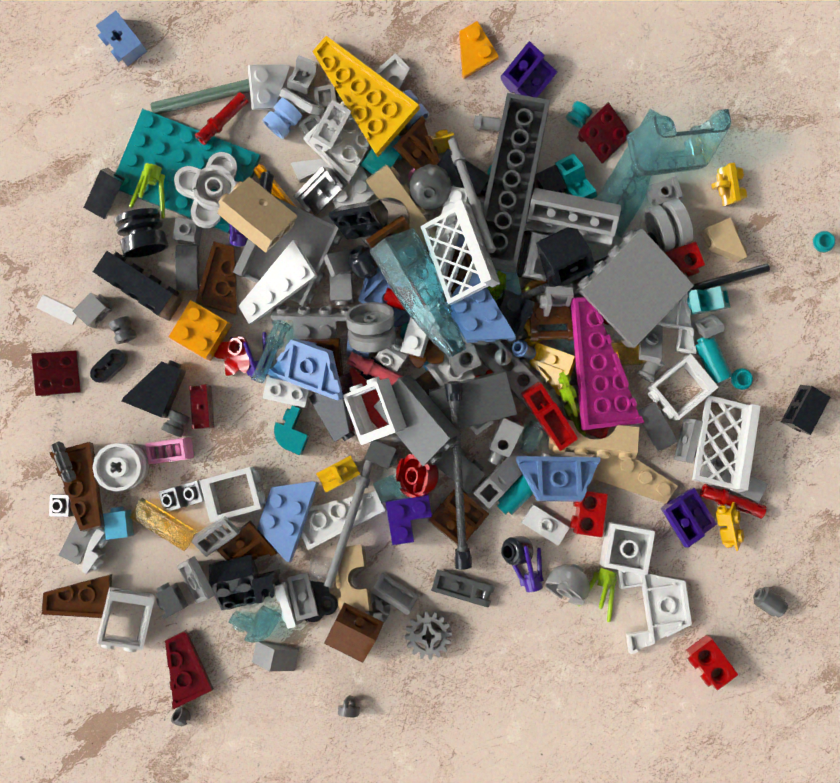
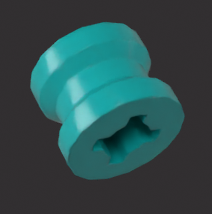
(579, 114)

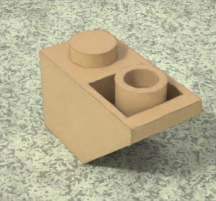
(724, 240)

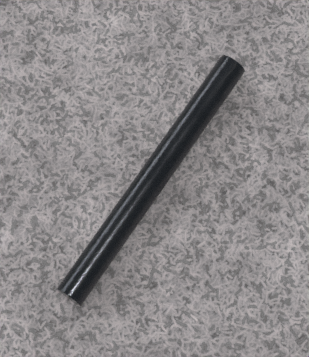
(731, 277)

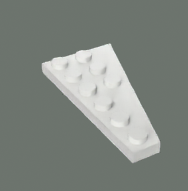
(351, 143)

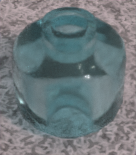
(532, 437)

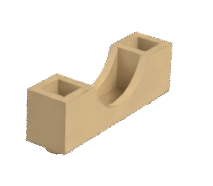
(386, 185)
(621, 444)

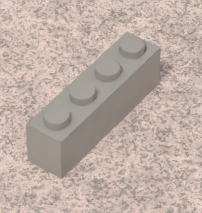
(574, 212)

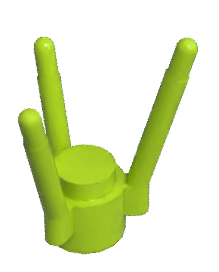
(150, 175)
(606, 580)

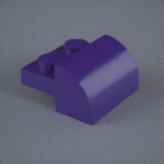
(528, 72)
(688, 517)

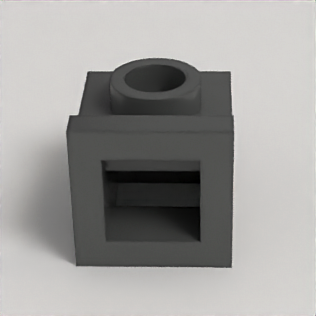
(170, 599)

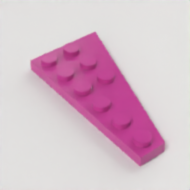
(600, 376)

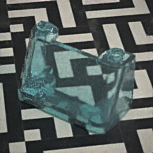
(661, 150)

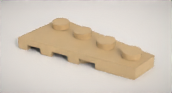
(634, 477)

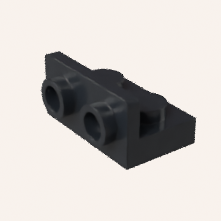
(516, 311)

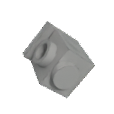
(672, 190)

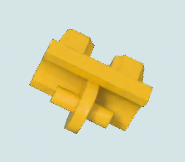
(728, 184)
(338, 473)

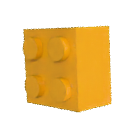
(200, 330)

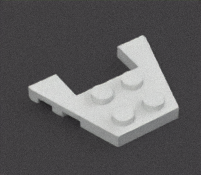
(355, 192)
(678, 319)
(664, 604)

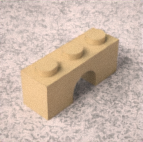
(353, 559)

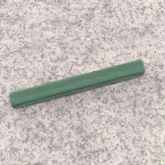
(200, 97)

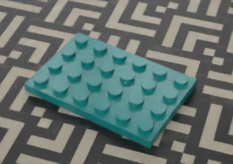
(171, 147)

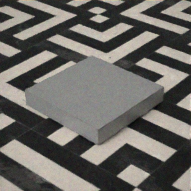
(195, 580)

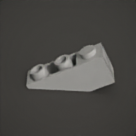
(499, 479)

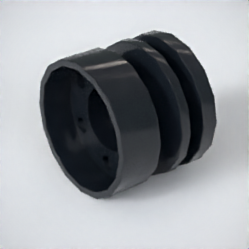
(141, 232)

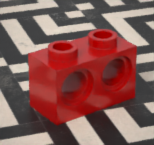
(677, 257)
(595, 513)
(713, 660)

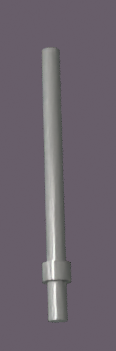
(459, 160)
(362, 482)

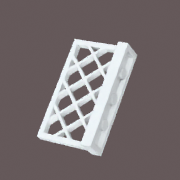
(476, 246)
(744, 444)

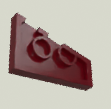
(186, 670)

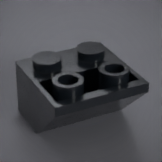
(360, 218)
(565, 256)
(233, 582)

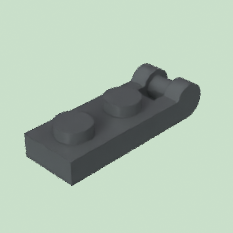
(462, 588)

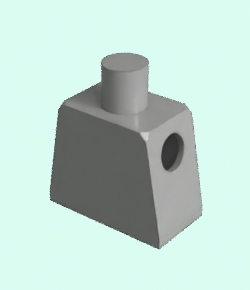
(509, 430)

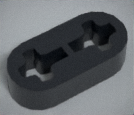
(105, 363)

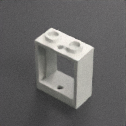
(697, 373)
(360, 416)
(211, 498)
(127, 596)

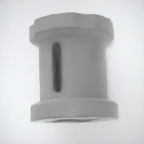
(649, 370)

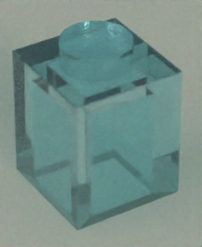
(387, 488)

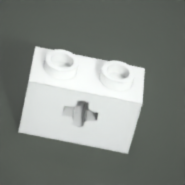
(286, 393)

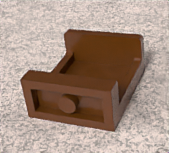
(354, 632)

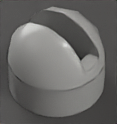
(498, 356)

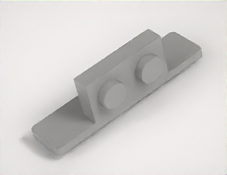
(312, 322)

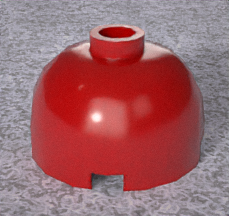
(415, 478)

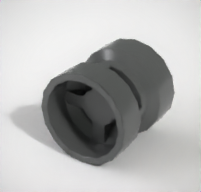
(122, 330)
(174, 425)

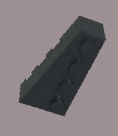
(137, 285)

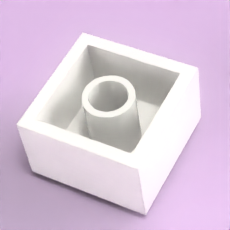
(627, 548)

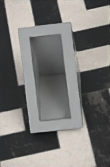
(275, 656)

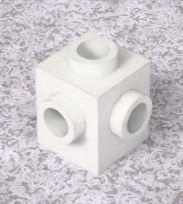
(392, 357)

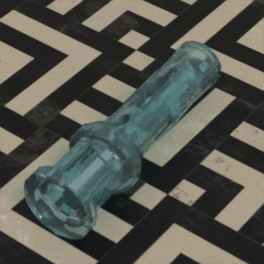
(272, 341)

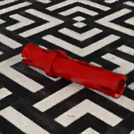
(215, 124)
(723, 498)

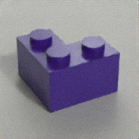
(400, 514)

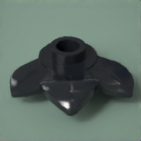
(321, 594)

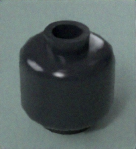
(362, 262)
(513, 550)

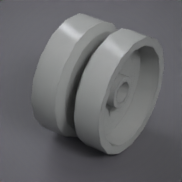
(669, 224)
(371, 327)

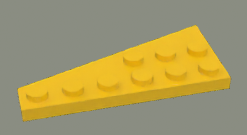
(373, 101)

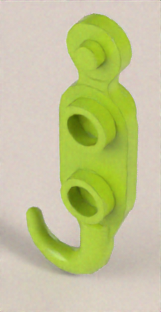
(571, 407)

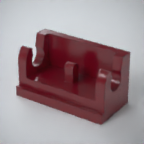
(201, 406)

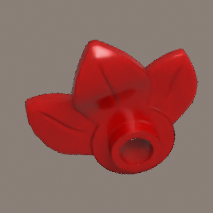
(234, 358)

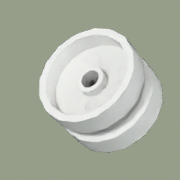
(108, 469)

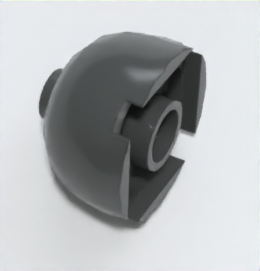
(430, 187)

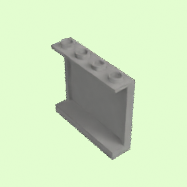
(315, 239)
(634, 286)

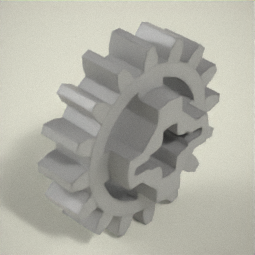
(416, 636)

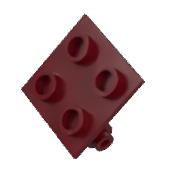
(604, 133)
(55, 373)

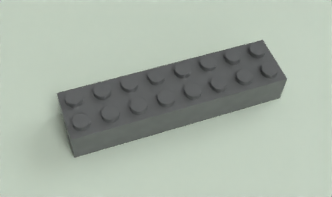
(514, 176)

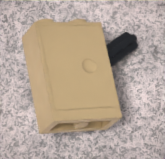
(257, 212)

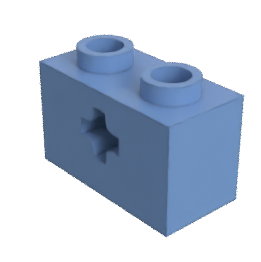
(115, 28)

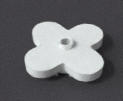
(198, 185)

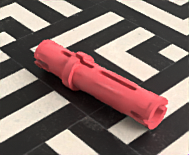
(372, 368)

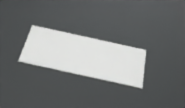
(56, 309)

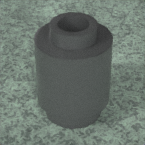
(770, 602)

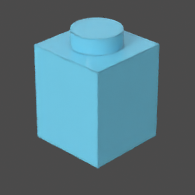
(118, 523)

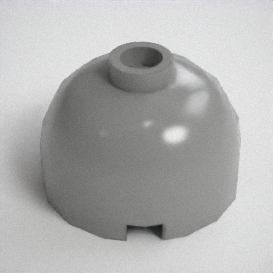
(569, 582)

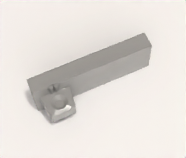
(756, 487)

